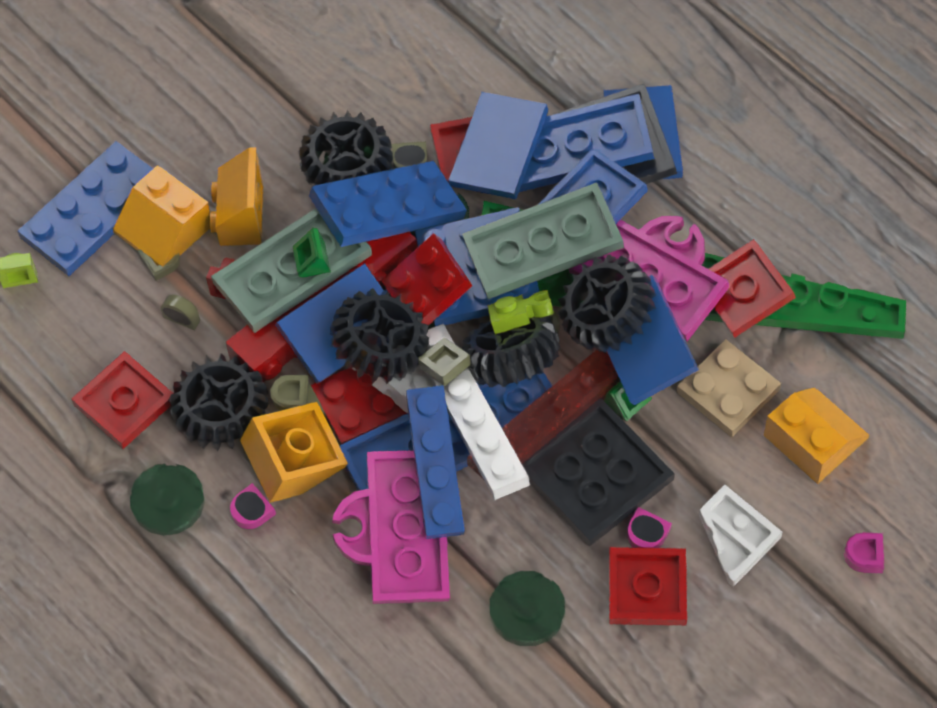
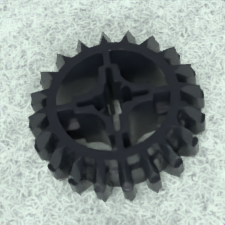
(345, 144)
(607, 283)
(371, 345)
(512, 353)
(228, 384)

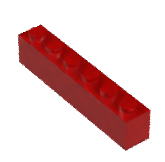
(268, 349)

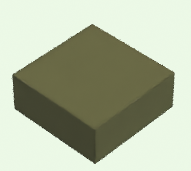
(444, 361)

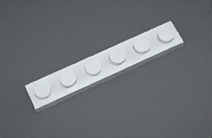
(480, 429)

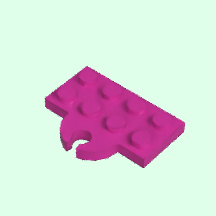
(676, 265)
(393, 534)

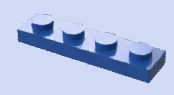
(435, 462)

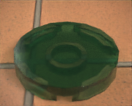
(167, 499)
(527, 608)

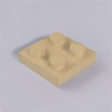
(729, 388)

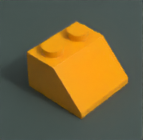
(238, 201)
(162, 217)
(813, 433)
(292, 450)

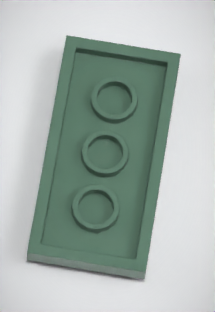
(542, 240)
(267, 280)

